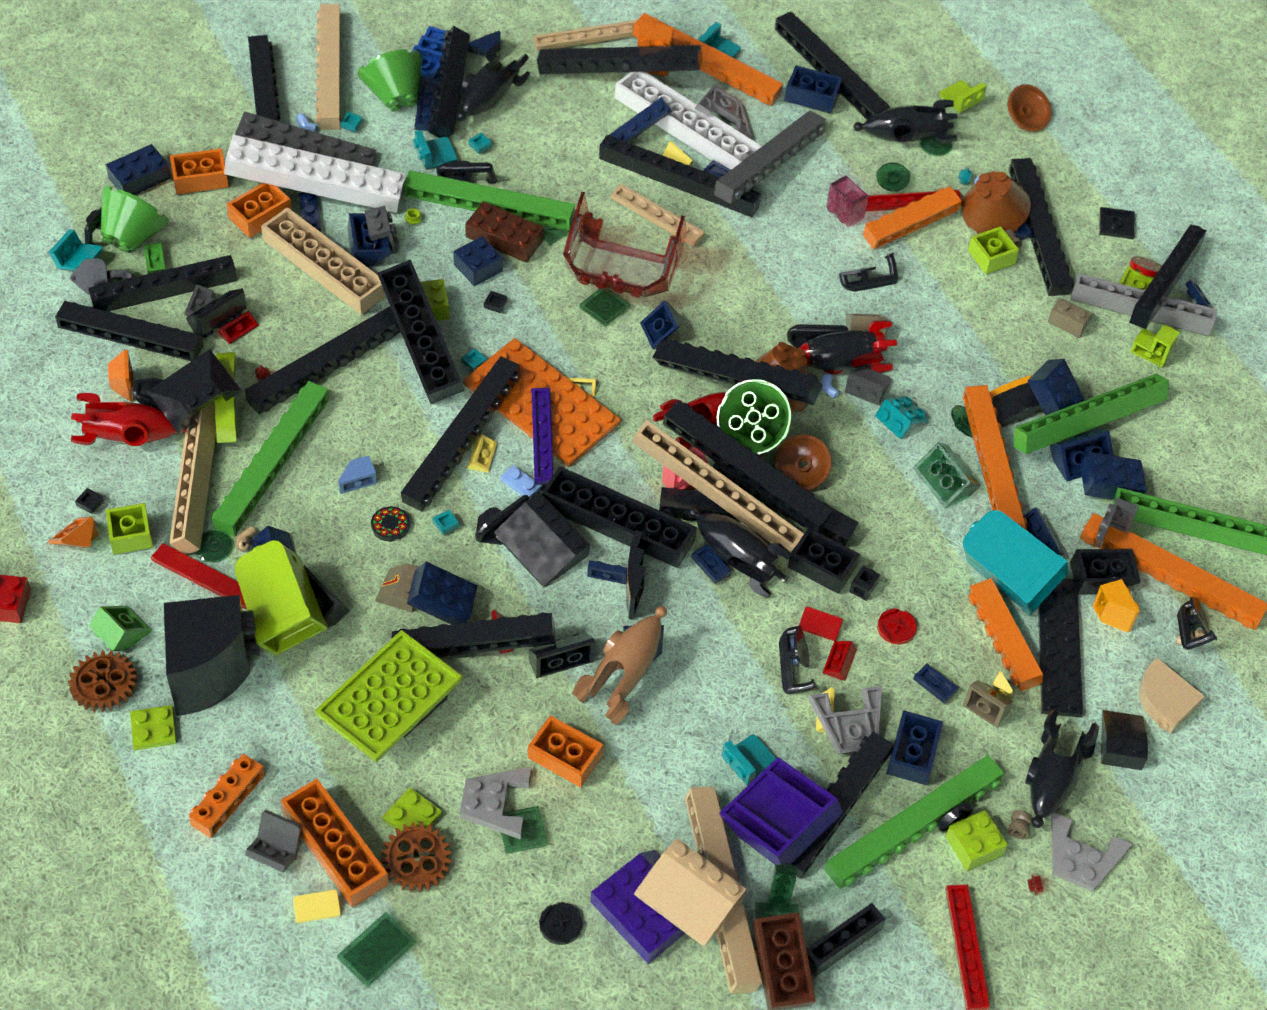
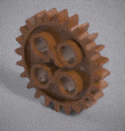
(115, 668)
(418, 876)

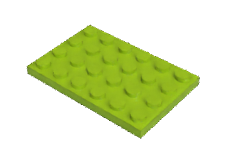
(388, 696)

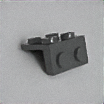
(380, 225)
(867, 384)
(1118, 516)
(275, 842)

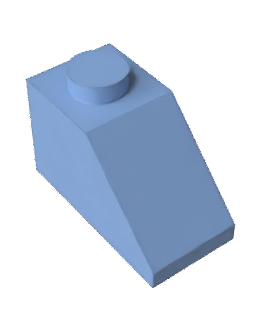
(357, 475)

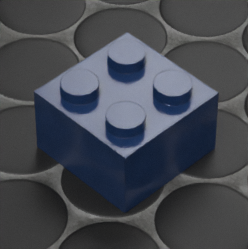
(478, 261)

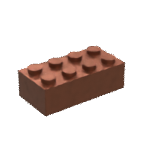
(505, 231)
(783, 962)

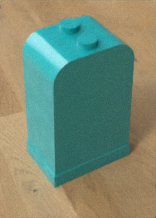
(1014, 560)

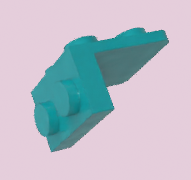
(713, 39)
(433, 151)
(70, 251)
(900, 414)
(747, 758)

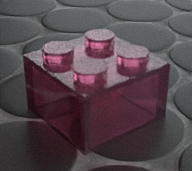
(847, 201)

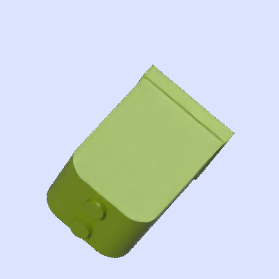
(280, 596)

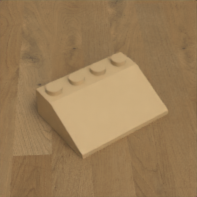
(690, 892)

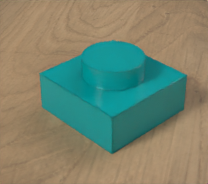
(351, 121)
(480, 143)
(473, 359)
(445, 522)

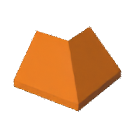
(121, 375)
(77, 533)

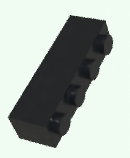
(679, 501)
(844, 939)

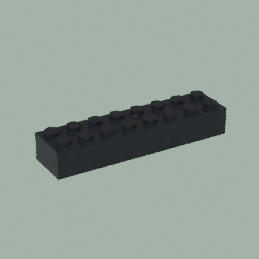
(420, 332)
(619, 516)

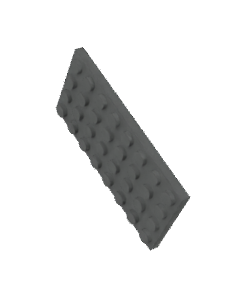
(291, 136)

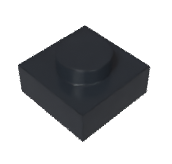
(495, 301)
(89, 500)

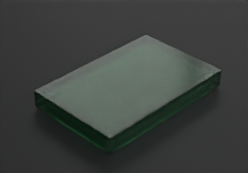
(376, 949)

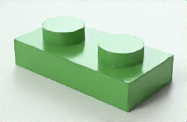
(154, 257)

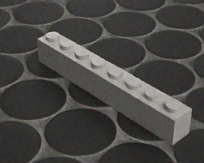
(1123, 299)

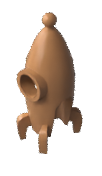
(624, 650)

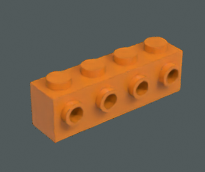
(226, 795)

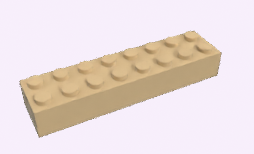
(323, 260)

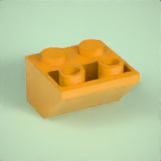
(1116, 606)

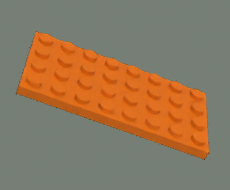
(575, 416)

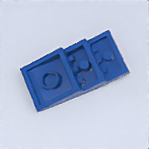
(430, 48)

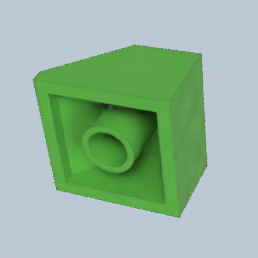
(118, 627)

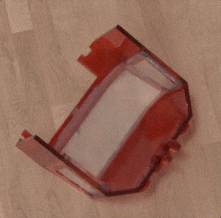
(618, 265)

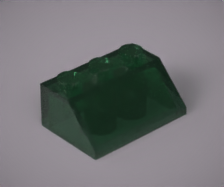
(946, 475)

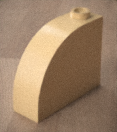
(1167, 696)

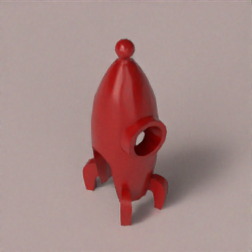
(704, 405)
(120, 422)

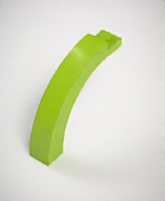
(226, 410)

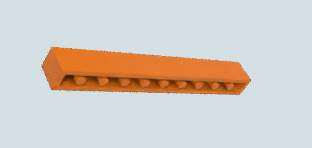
(725, 67)
(992, 454)
(1181, 574)

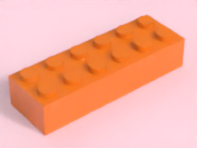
(335, 843)

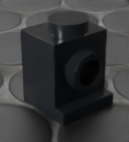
(864, 583)

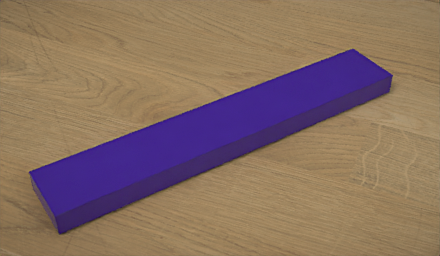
(542, 435)

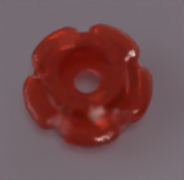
(261, 372)
(1035, 884)

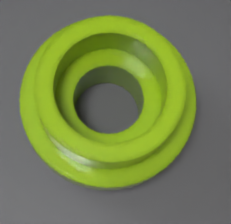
(413, 216)

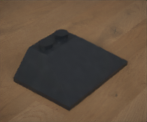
(193, 389)

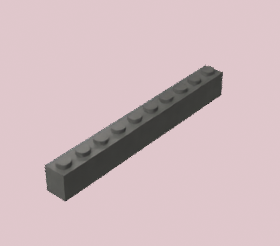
(769, 157)

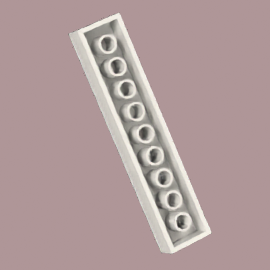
(702, 133)
(313, 173)

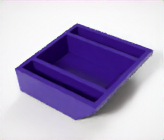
(781, 813)
(632, 918)

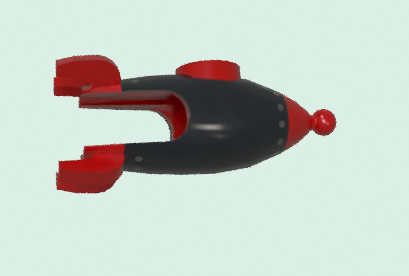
(850, 349)

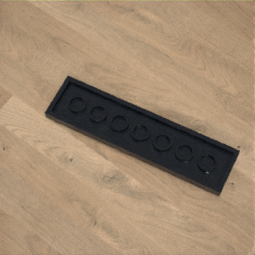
(1060, 651)

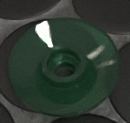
(934, 148)
(893, 176)
(961, 420)
(218, 551)

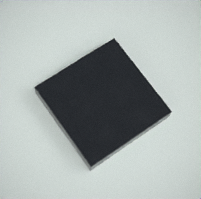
(1116, 223)

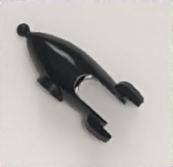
(490, 84)
(912, 123)
(741, 548)
(1055, 776)

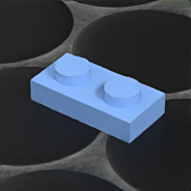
(520, 482)

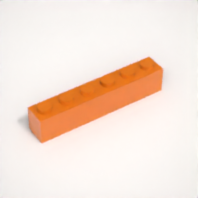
(912, 217)
(1006, 635)

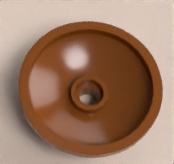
(1029, 108)
(804, 449)

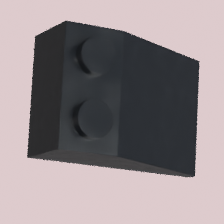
(1101, 566)
(1123, 740)

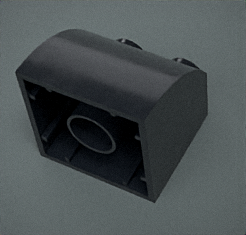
(207, 650)

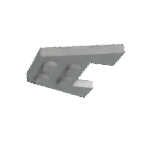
(727, 106)
(849, 727)
(486, 797)
(1081, 862)

